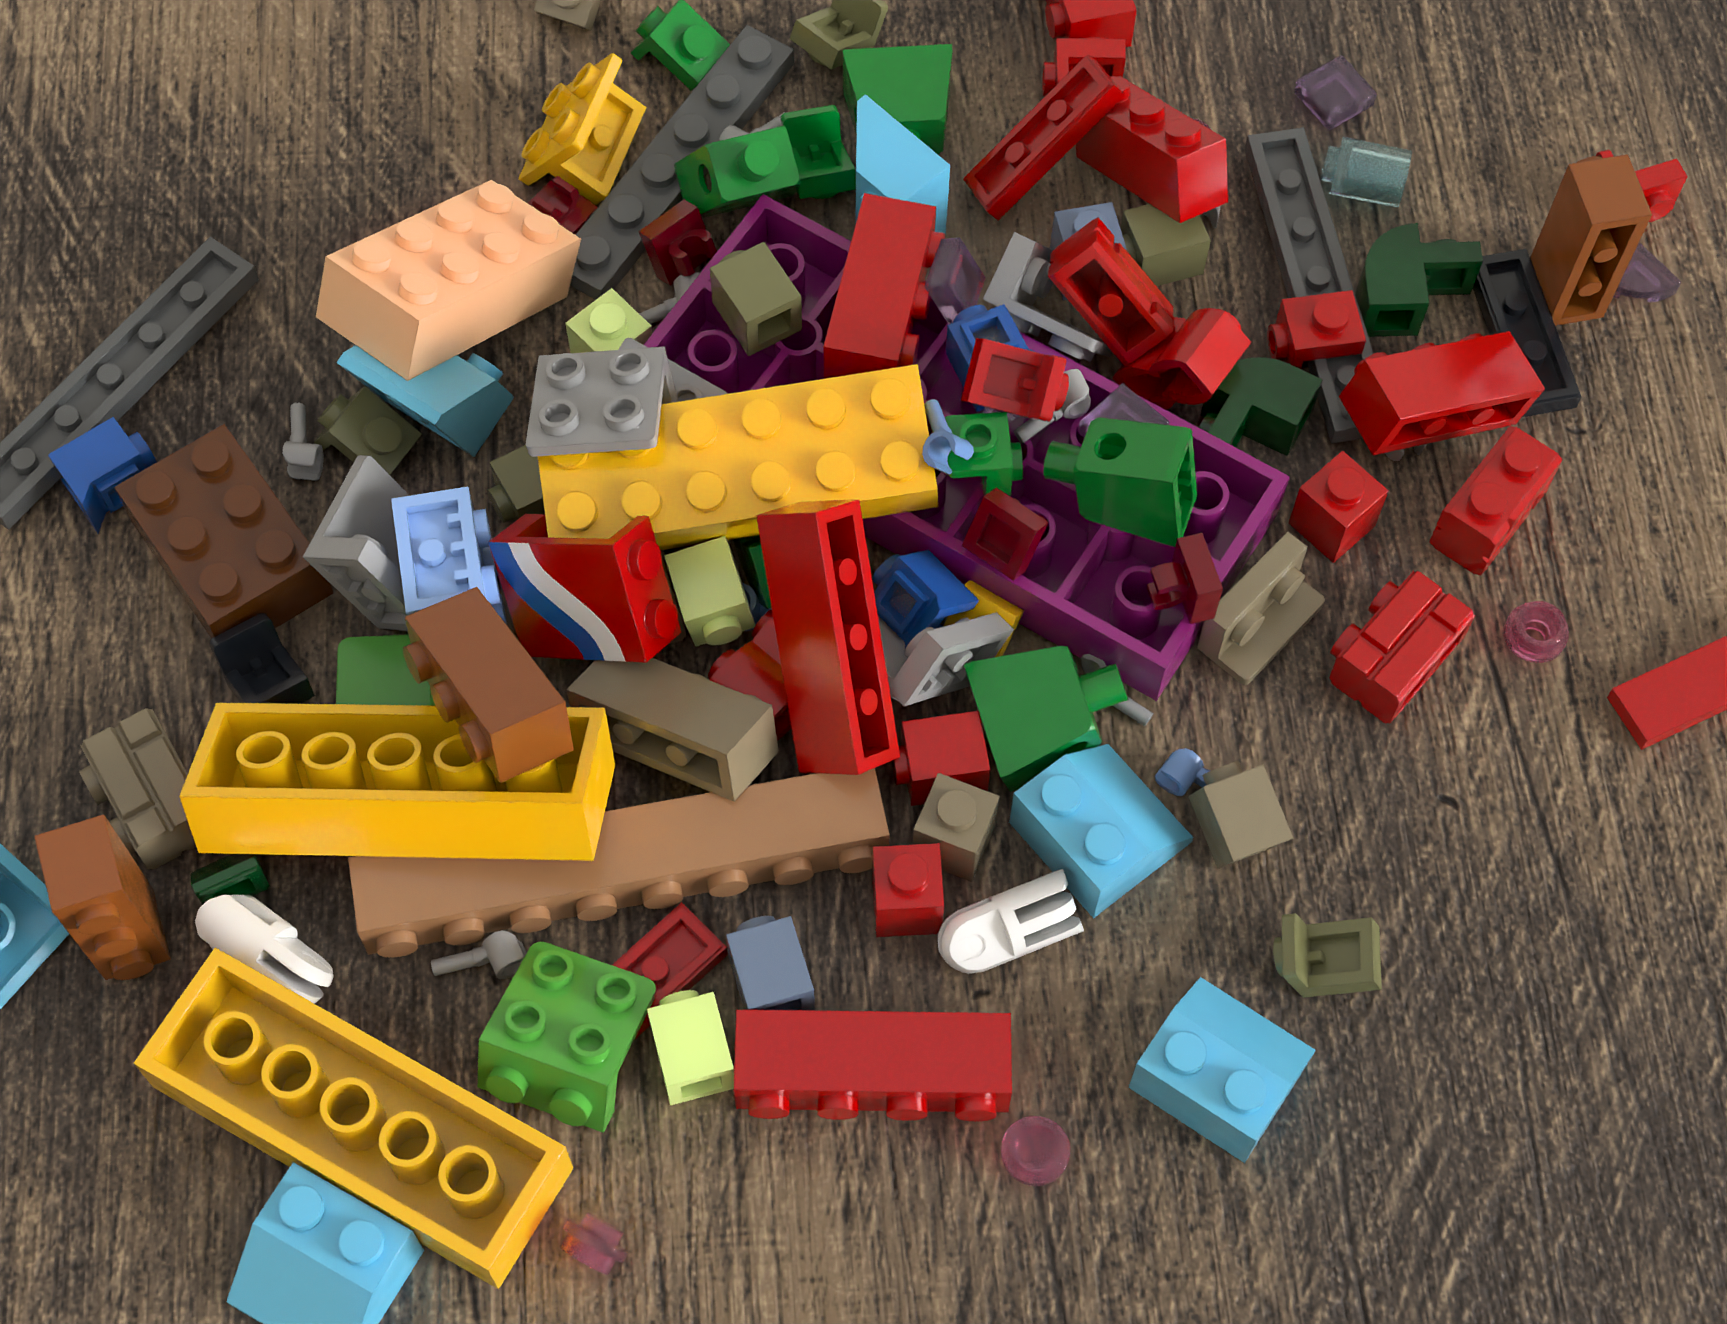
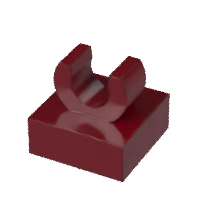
(563, 204)
(677, 242)
(1005, 533)
(1187, 580)

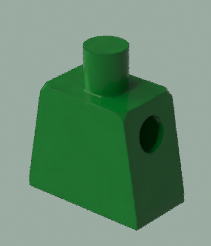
(906, 83)
(739, 172)
(1130, 476)
(1039, 708)

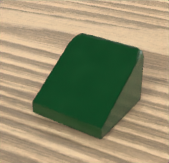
(229, 876)

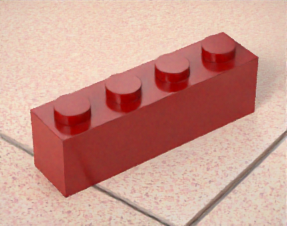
(828, 636)
(873, 1063)

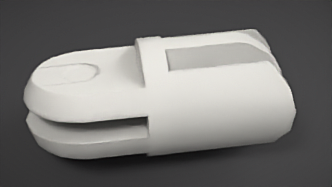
(1009, 924)
(264, 942)

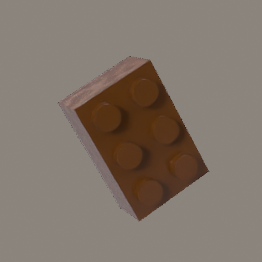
(222, 535)

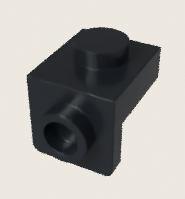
(259, 665)

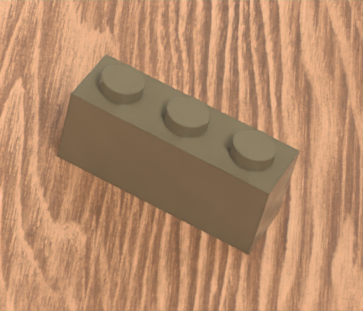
(681, 723)

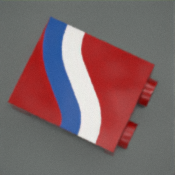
(586, 592)

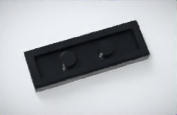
(1515, 303)

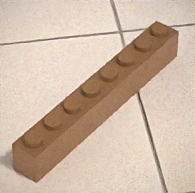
(642, 857)

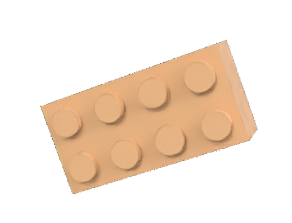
(447, 278)

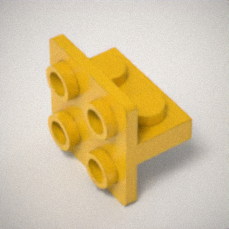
(584, 131)

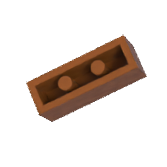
(1589, 237)
(487, 685)
(102, 898)

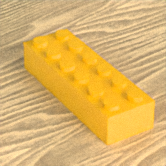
(752, 454)
(387, 786)
(356, 1115)

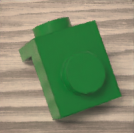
(680, 42)
(819, 152)
(993, 456)

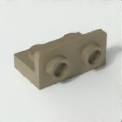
(1261, 612)

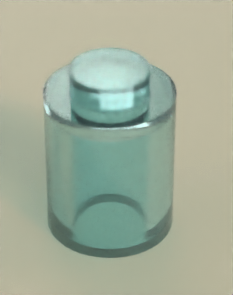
(1367, 171)

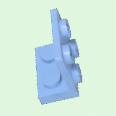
(444, 549)

